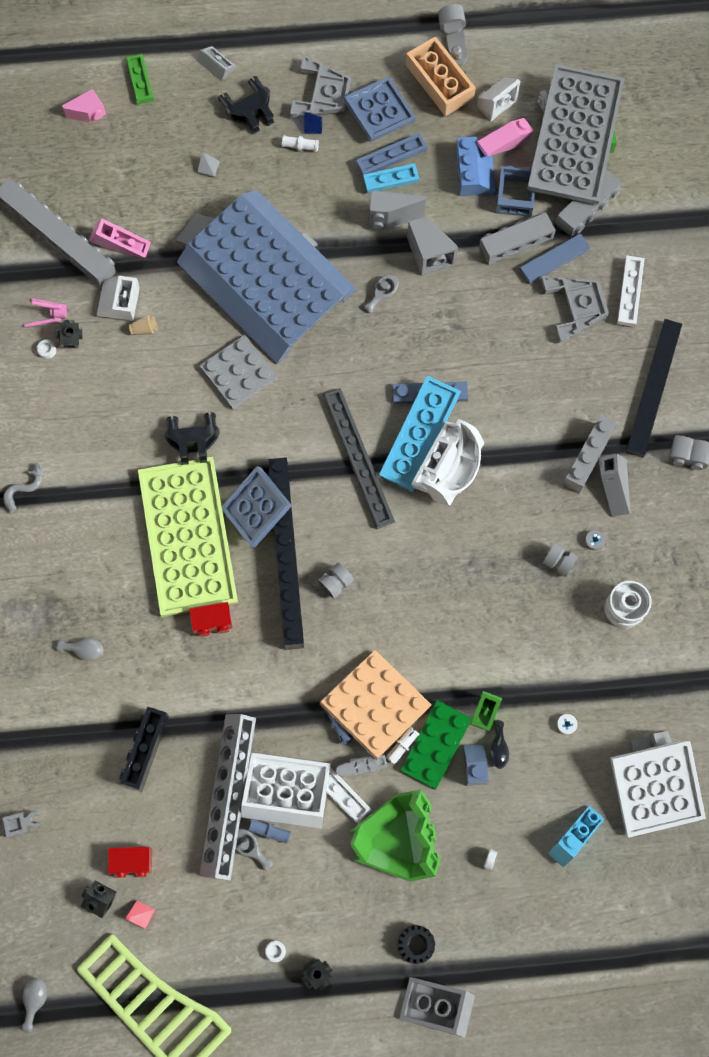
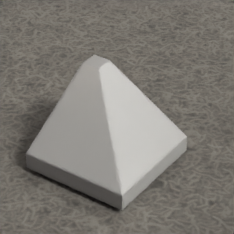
(208, 165)

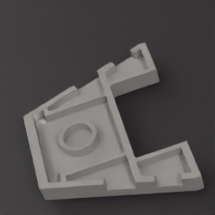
(328, 91)
(584, 302)

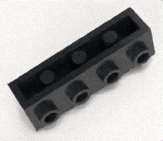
(144, 749)

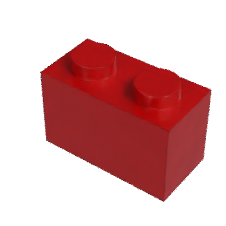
(211, 619)
(130, 861)

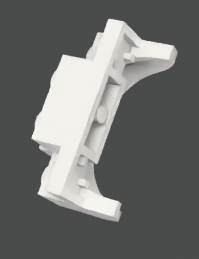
(448, 466)

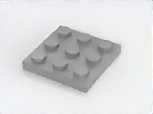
(238, 372)

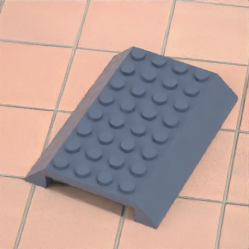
(264, 273)

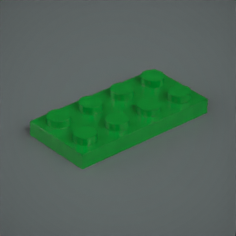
(436, 745)

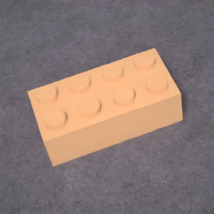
(440, 76)

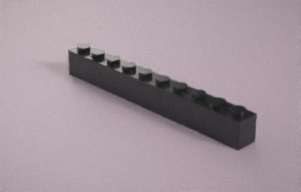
(287, 561)

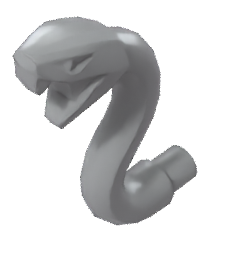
(8, 495)

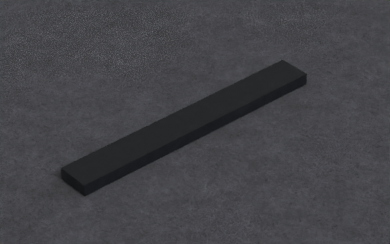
(654, 388)

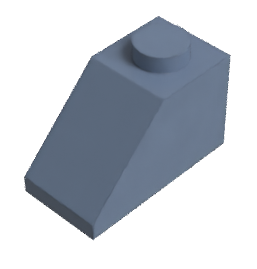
(475, 765)

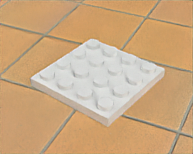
(658, 788)

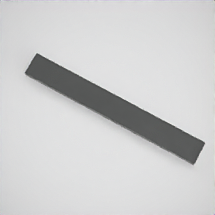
(358, 458)

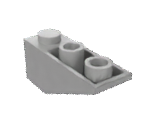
(615, 482)

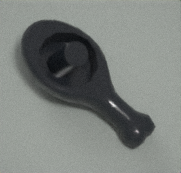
(499, 749)

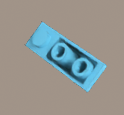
(576, 836)

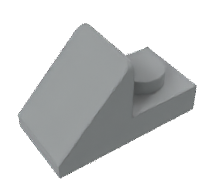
(651, 741)

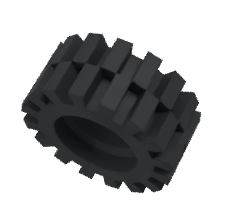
(425, 954)

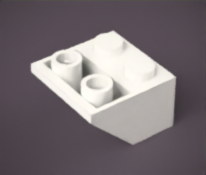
(119, 298)

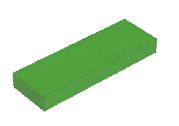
(139, 79)

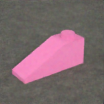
(506, 138)
(118, 239)

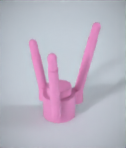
(57, 310)

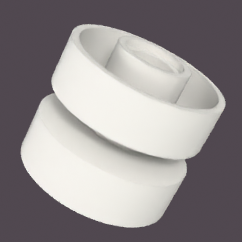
(627, 604)

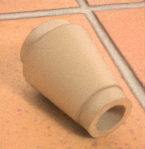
(144, 326)

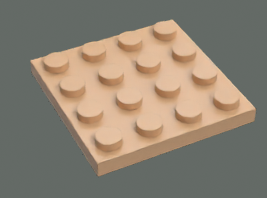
(375, 704)

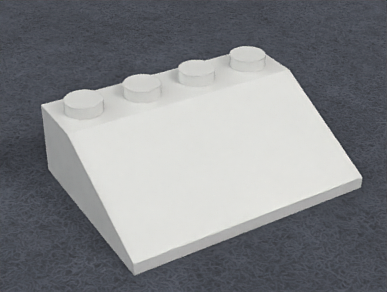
(285, 790)

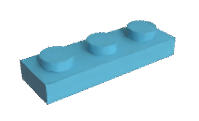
(391, 178)

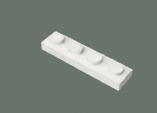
(630, 291)

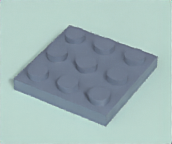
(379, 109)
(256, 506)

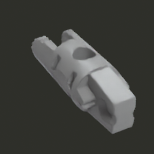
(361, 765)

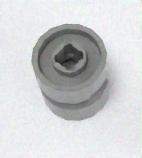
(560, 559)
(335, 580)

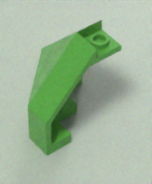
(399, 838)

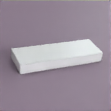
(347, 798)

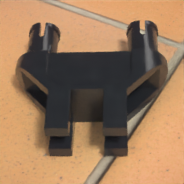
(251, 107)
(192, 439)

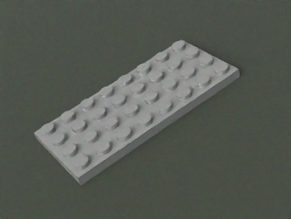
(576, 134)

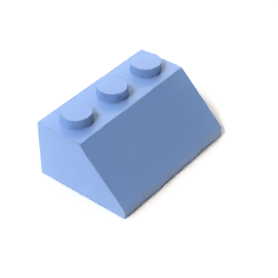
(474, 168)

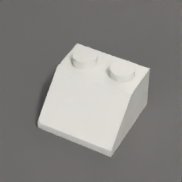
(498, 97)

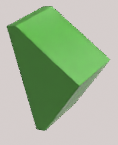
(486, 711)

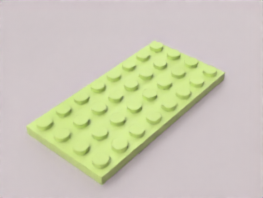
(187, 536)

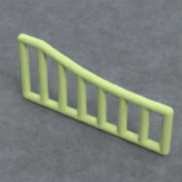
(155, 982)

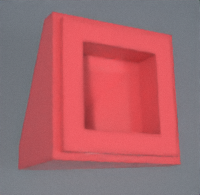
(140, 914)

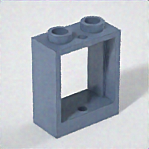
(511, 206)

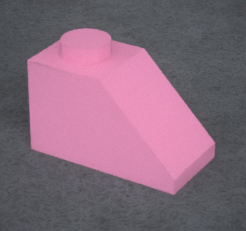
(85, 107)

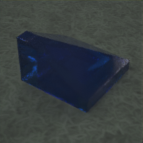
(312, 124)

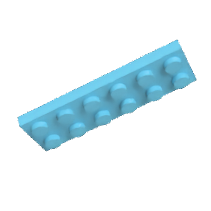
(419, 432)

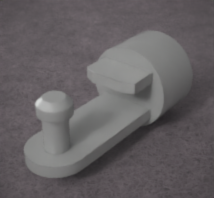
(452, 23)

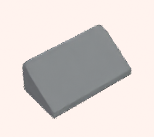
(215, 62)

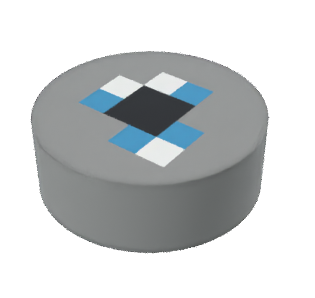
(594, 540)

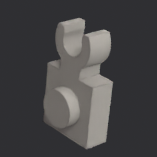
(18, 824)

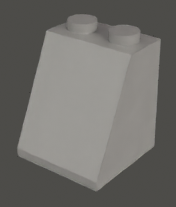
(430, 246)

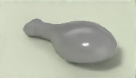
(384, 289)
(86, 649)
(248, 846)
(33, 999)

